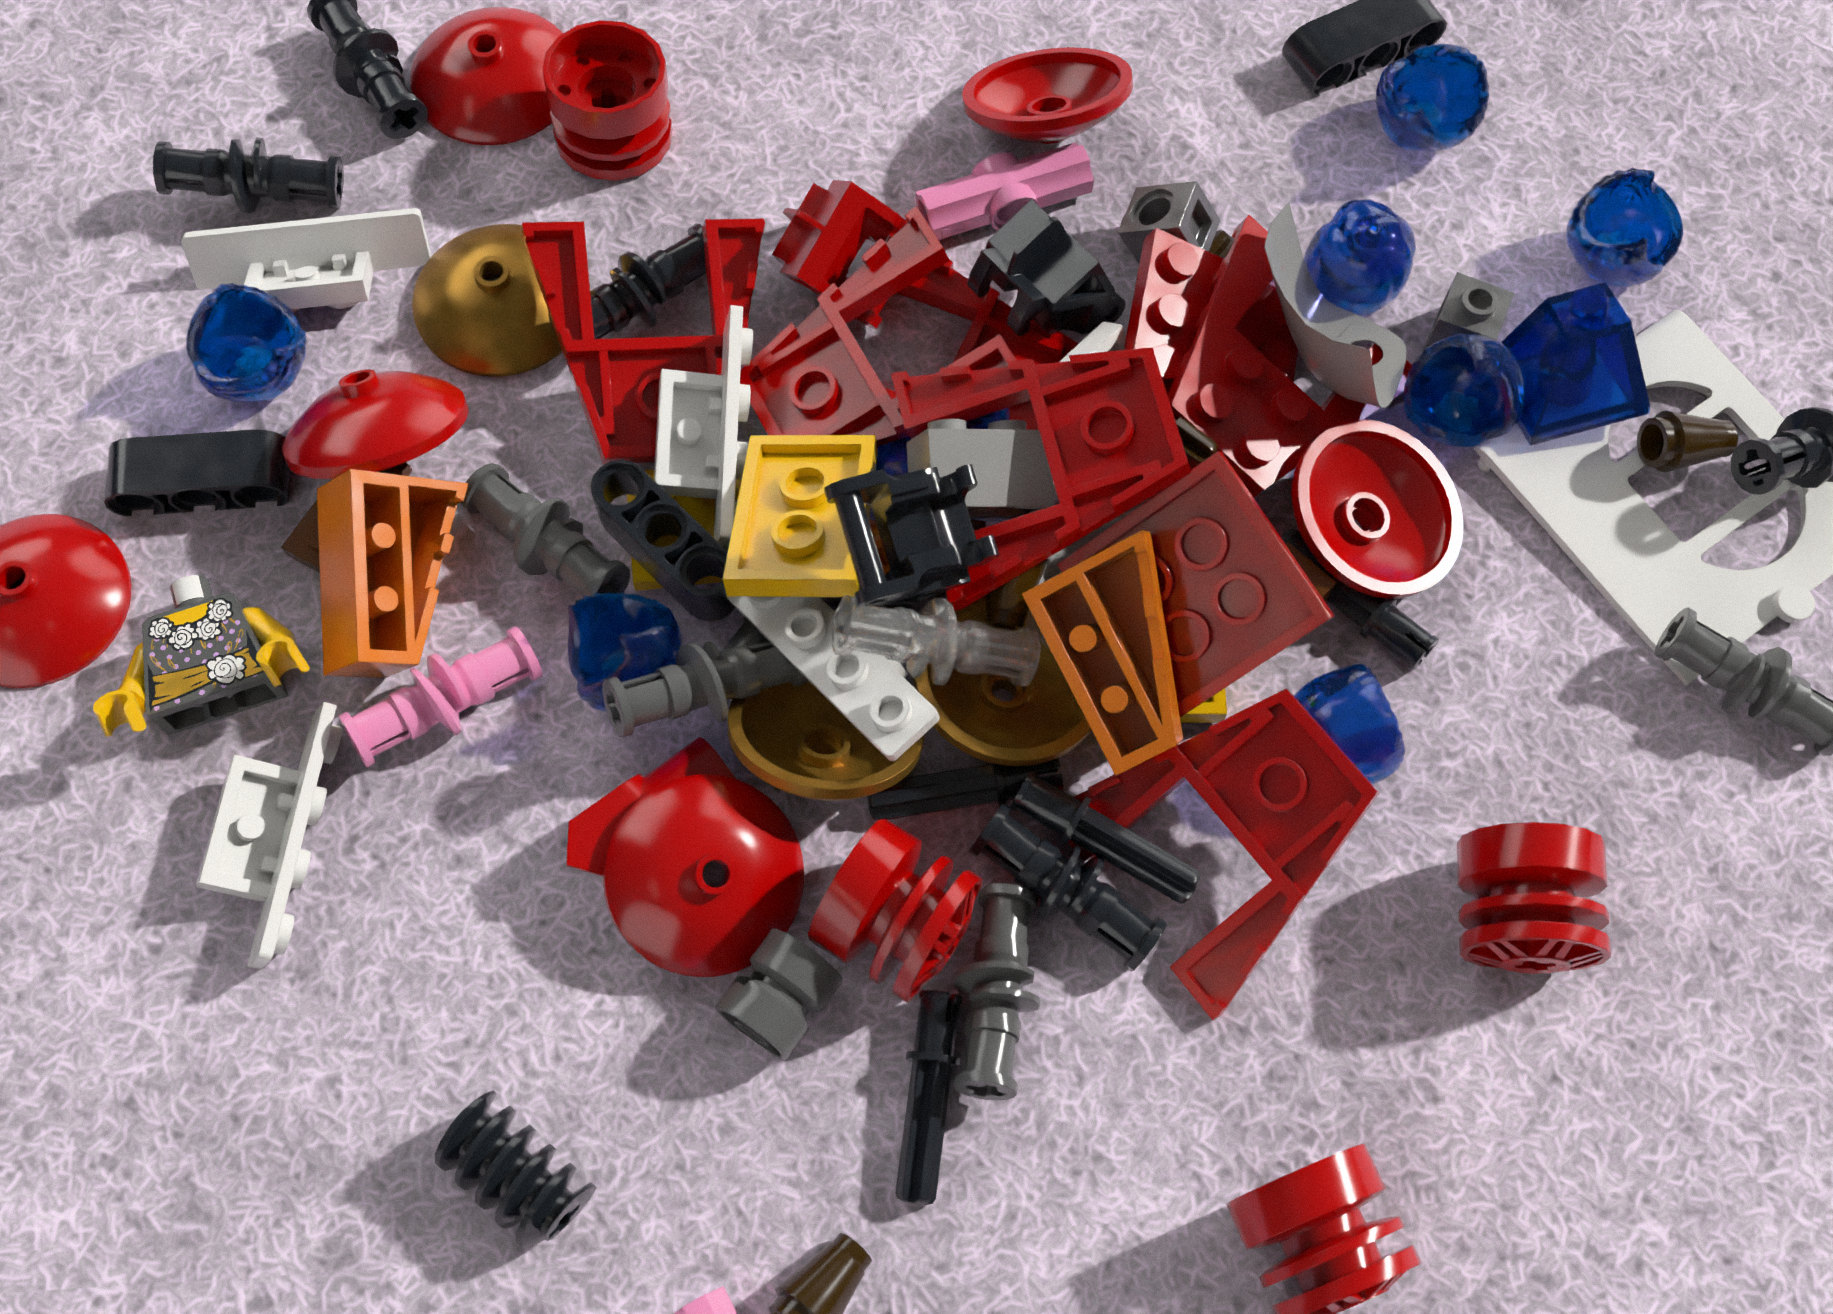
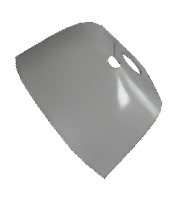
(1327, 332)

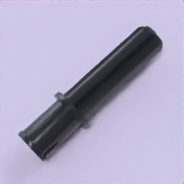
(1374, 614)
(957, 789)
(1106, 838)
(928, 1096)

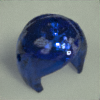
(1433, 97)
(1627, 209)
(1361, 267)
(252, 331)
(1465, 390)
(619, 639)
(1357, 718)

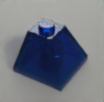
(1578, 365)

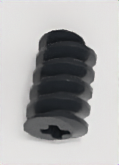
(509, 1173)

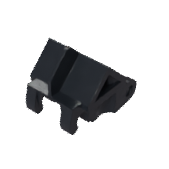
(1054, 276)
(920, 528)

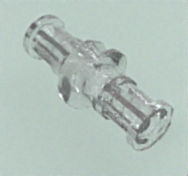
(936, 640)

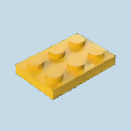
(783, 527)

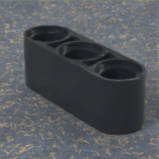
(1359, 37)
(196, 470)
(655, 515)

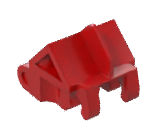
(829, 234)

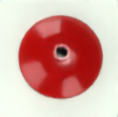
(485, 75)
(1048, 93)
(373, 423)
(1396, 495)
(69, 600)
(658, 883)

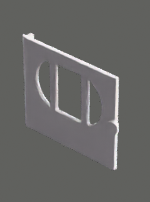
(1627, 547)

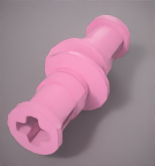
(441, 696)

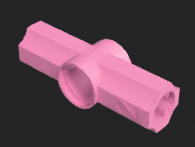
(1002, 187)

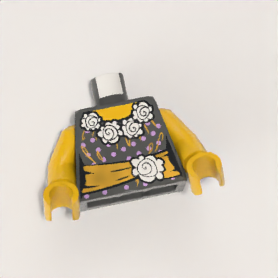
(201, 663)

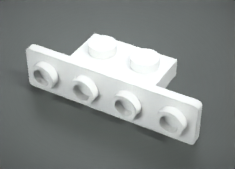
(309, 259)
(699, 428)
(860, 685)
(261, 830)

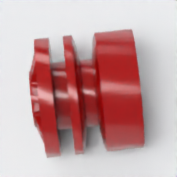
(608, 99)
(1533, 897)
(889, 905)
(1324, 1233)

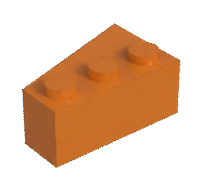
(380, 568)
(1114, 649)

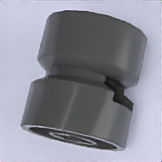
(779, 993)

